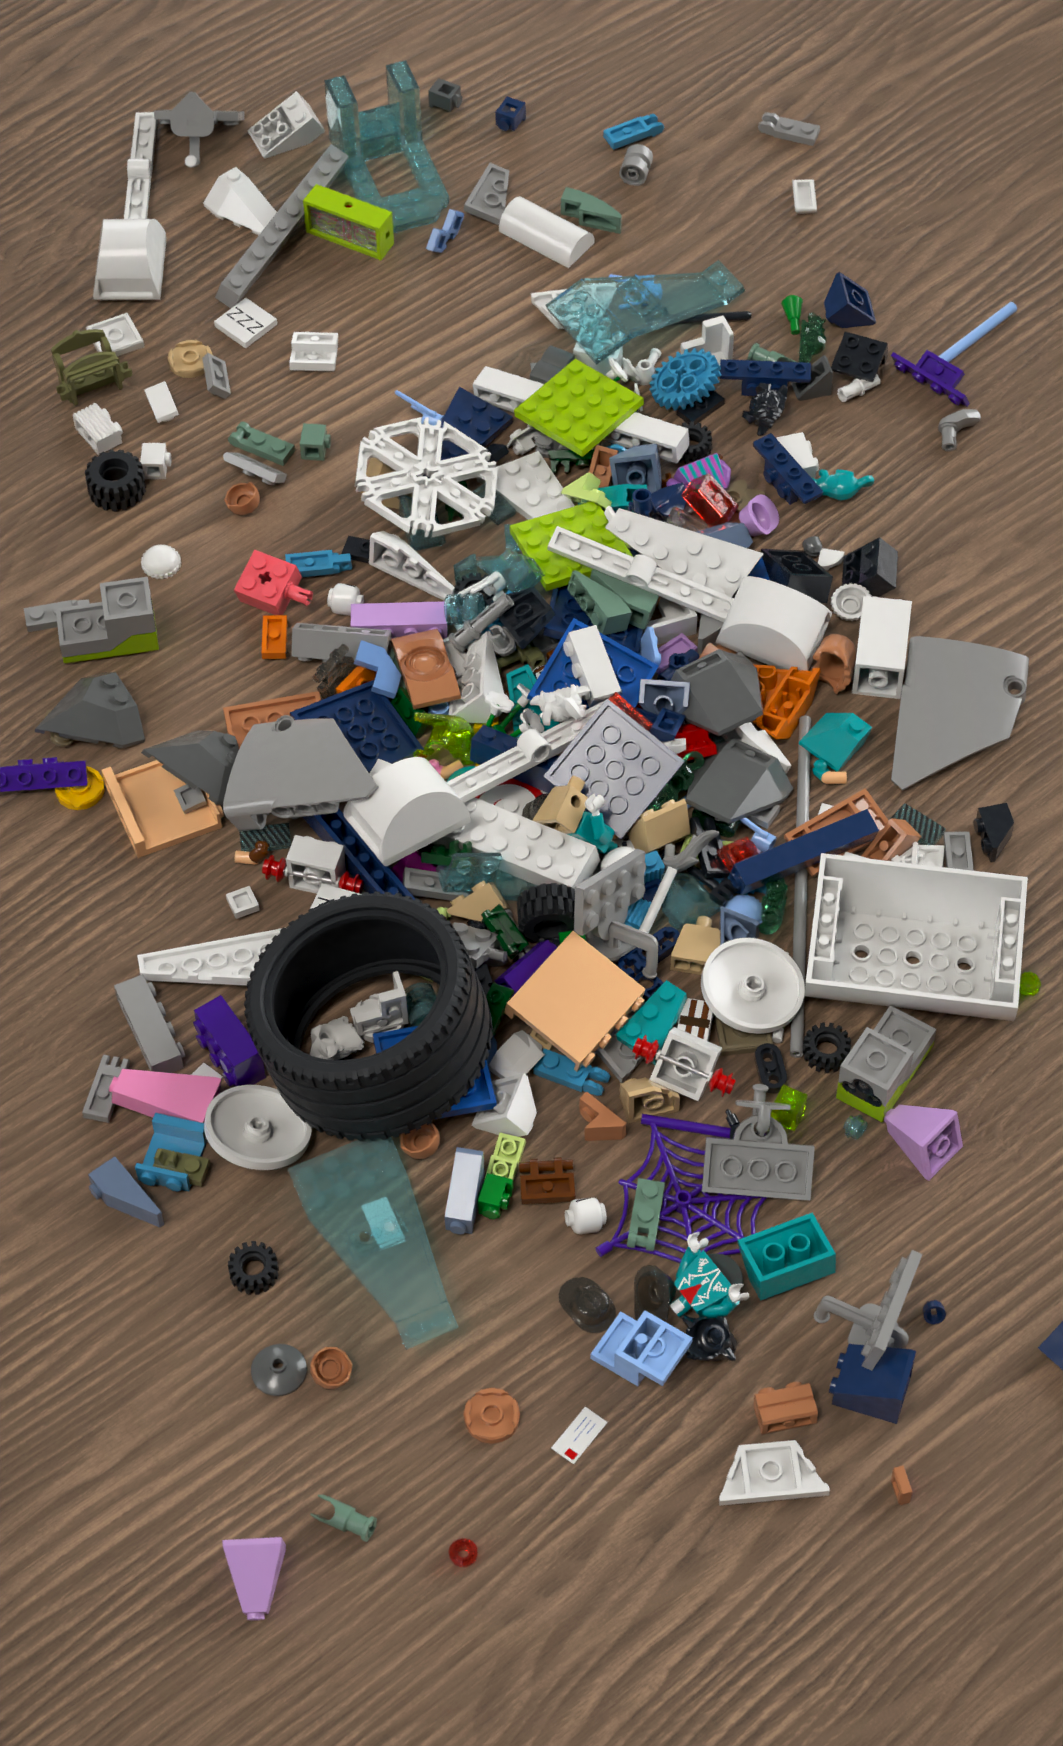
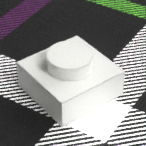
(242, 902)

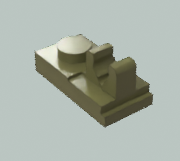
(193, 1165)

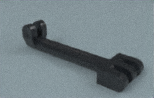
(719, 892)

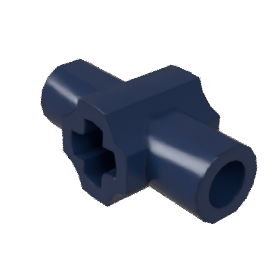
(677, 661)

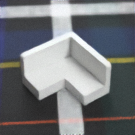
(716, 338)
(675, 620)
(383, 1014)

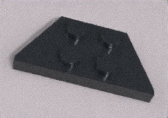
(527, 615)

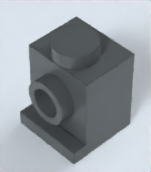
(445, 95)

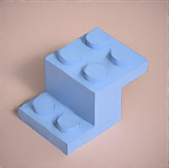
(641, 1348)

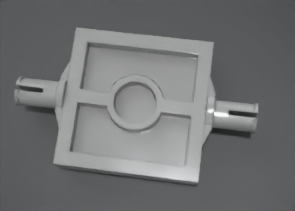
(480, 944)

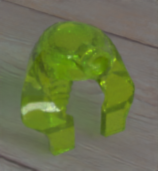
(448, 732)

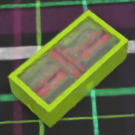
(348, 222)

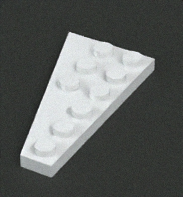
(530, 487)
(686, 552)
(211, 962)

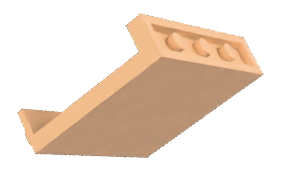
(152, 811)
(576, 1000)

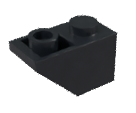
(995, 828)

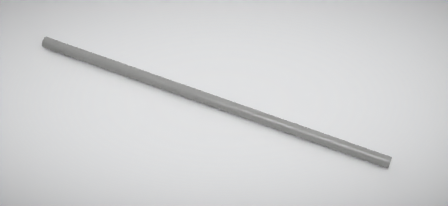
(800, 889)

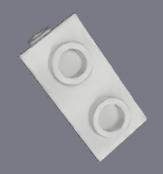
(522, 440)

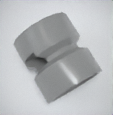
(636, 164)

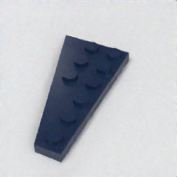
(474, 419)

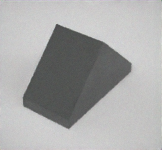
(820, 381)

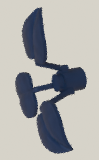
(659, 501)

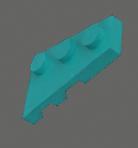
(526, 677)
(654, 1017)

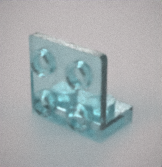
(468, 870)

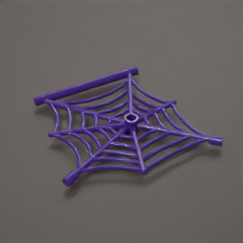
(683, 1199)

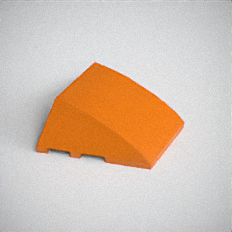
(785, 698)

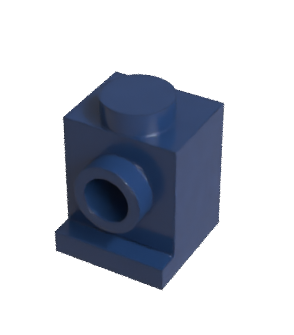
(510, 119)

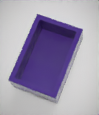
(228, 1043)

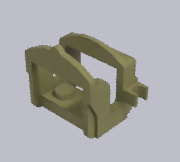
(89, 371)

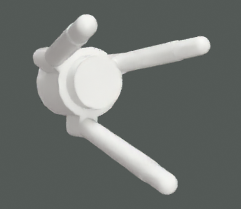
(491, 585)

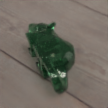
(811, 337)
(681, 781)
(773, 906)

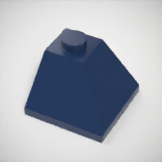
(848, 304)

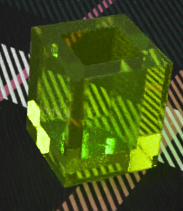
(792, 1117)

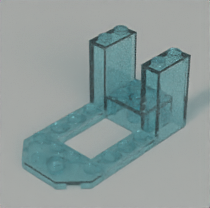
(383, 133)

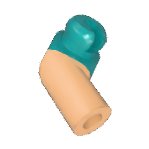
(826, 775)

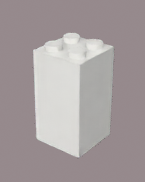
(882, 647)

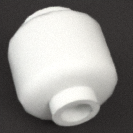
(342, 597)
(585, 1215)

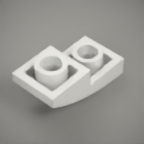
(161, 402)

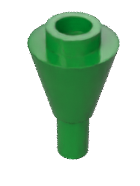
(792, 307)

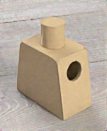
(563, 807)
(695, 946)

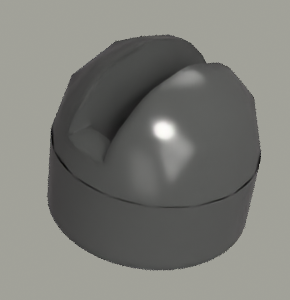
(812, 546)

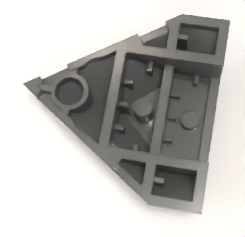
(97, 711)
(199, 760)

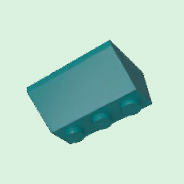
(787, 1256)

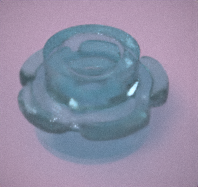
(855, 1127)

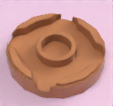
(491, 1415)

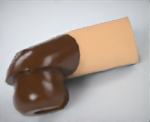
(255, 856)

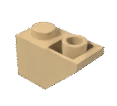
(483, 898)

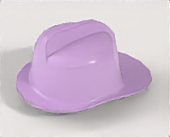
(759, 515)

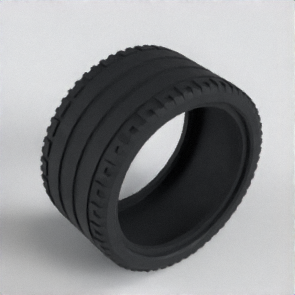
(345, 945)

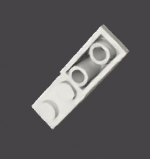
(759, 740)

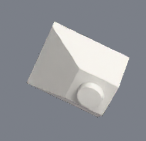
(514, 1108)

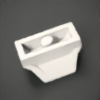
(516, 1056)

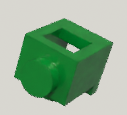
(495, 1196)

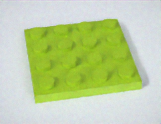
(578, 407)
(535, 534)

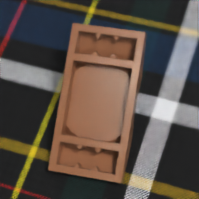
(426, 668)
(856, 803)

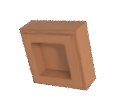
(901, 1485)

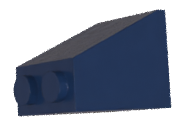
(873, 1392)

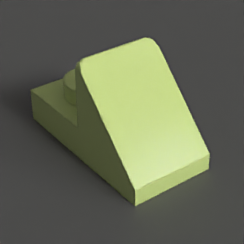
(586, 490)

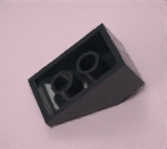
(798, 572)

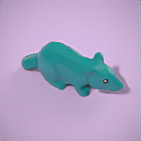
(842, 484)

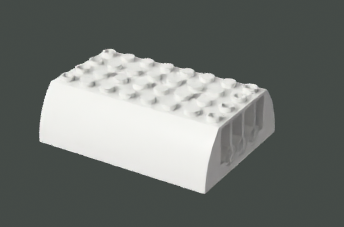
(922, 914)

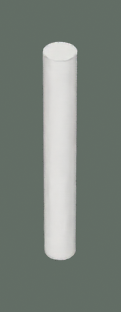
(658, 899)

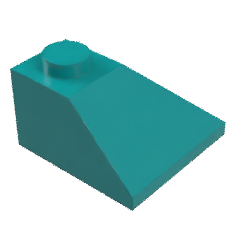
(836, 738)

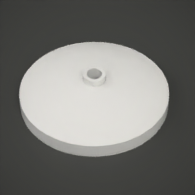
(752, 985)
(255, 1128)

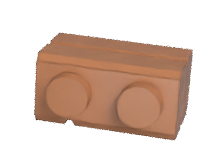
(785, 1407)

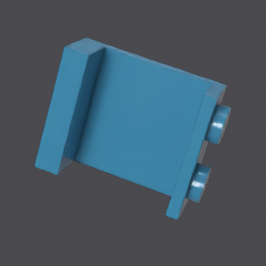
(173, 1135)

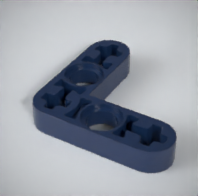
(637, 959)

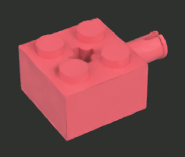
(270, 584)

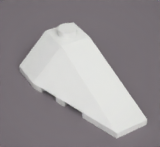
(239, 201)
(403, 562)
(478, 679)

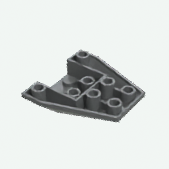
(721, 691)
(738, 782)

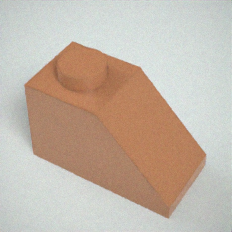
(892, 840)

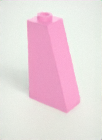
(165, 1093)

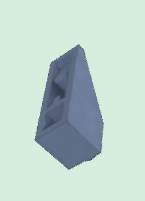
(123, 1193)

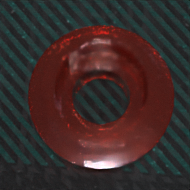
(459, 1545)

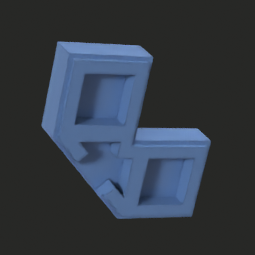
(450, 230)
(378, 660)

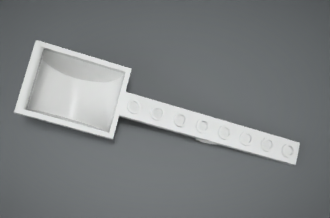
(133, 247)
(761, 621)
(420, 807)

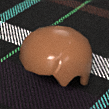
(242, 498)
(420, 1143)
(330, 1368)

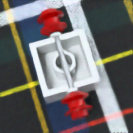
(311, 864)
(685, 1064)

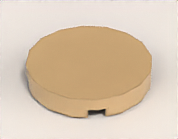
(187, 358)

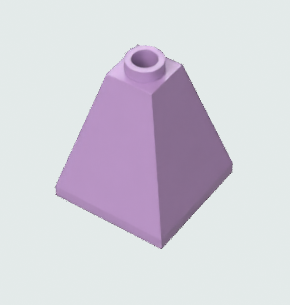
(925, 1135)
(255, 1572)

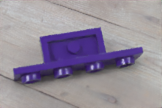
(936, 372)
(42, 775)

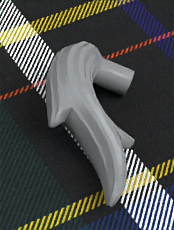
(688, 856)

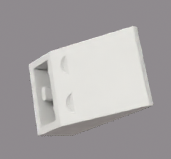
(286, 127)

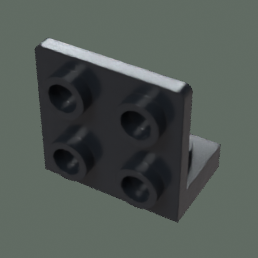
(859, 356)

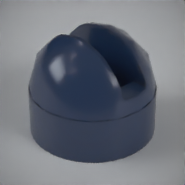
(940, 1310)

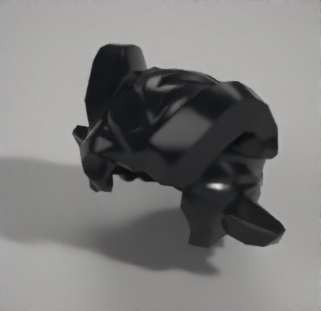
(766, 407)
(710, 1339)

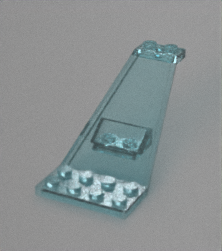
(606, 316)
(358, 1193)

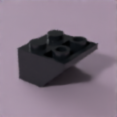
(872, 567)

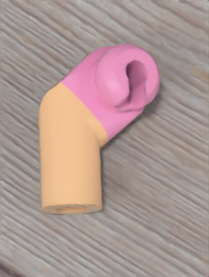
(446, 771)

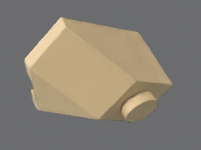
(647, 1097)

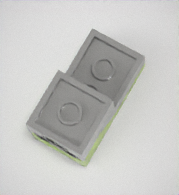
(112, 627)
(884, 1062)

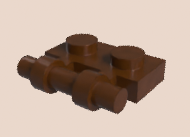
(547, 1187)

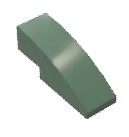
(590, 211)

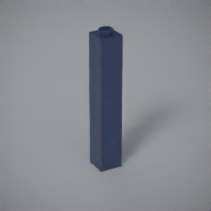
(803, 852)

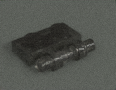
(332, 678)

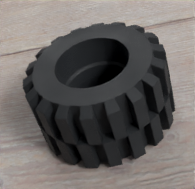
(110, 467)
(546, 911)

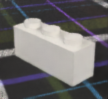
(591, 664)

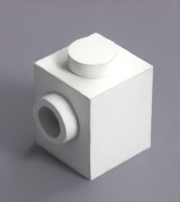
(155, 460)

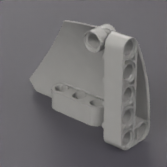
(954, 704)
(293, 772)

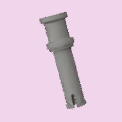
(473, 628)

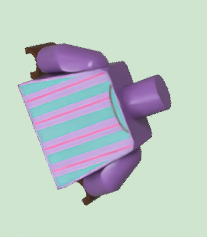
(712, 464)

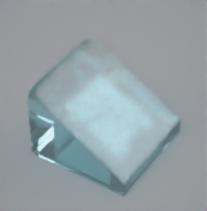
(465, 566)

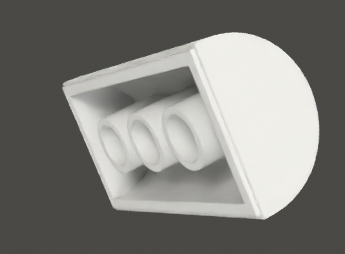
(544, 232)

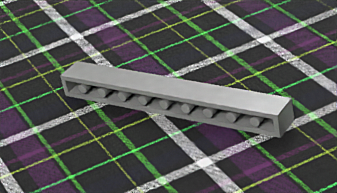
(279, 229)

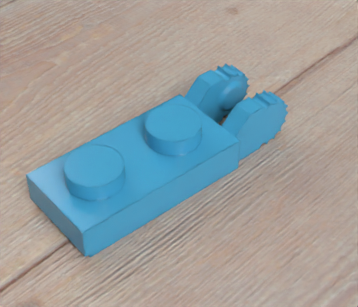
(633, 131)
(561, 1070)

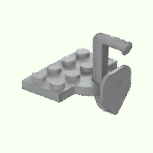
(195, 119)
(603, 908)
(759, 1162)
(874, 1324)

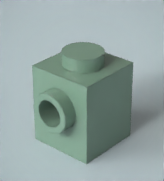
(314, 442)

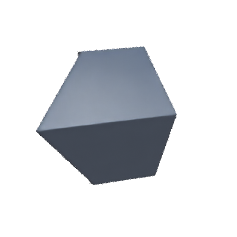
(666, 694)
(736, 926)

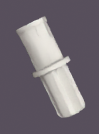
(856, 388)

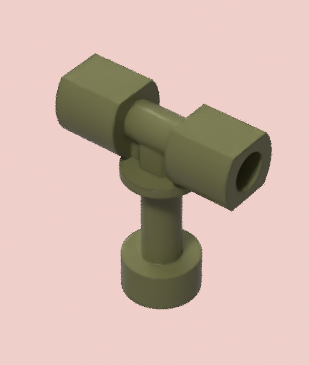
(530, 654)

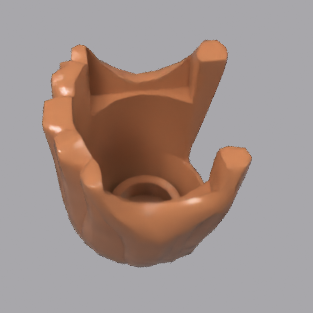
(836, 660)

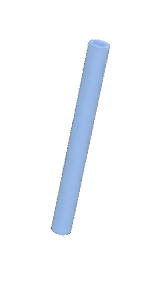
(979, 332)

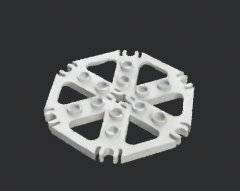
(425, 491)

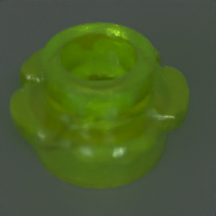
(1031, 979)

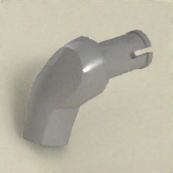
(953, 423)
(501, 640)

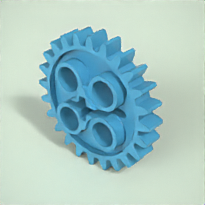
(685, 379)

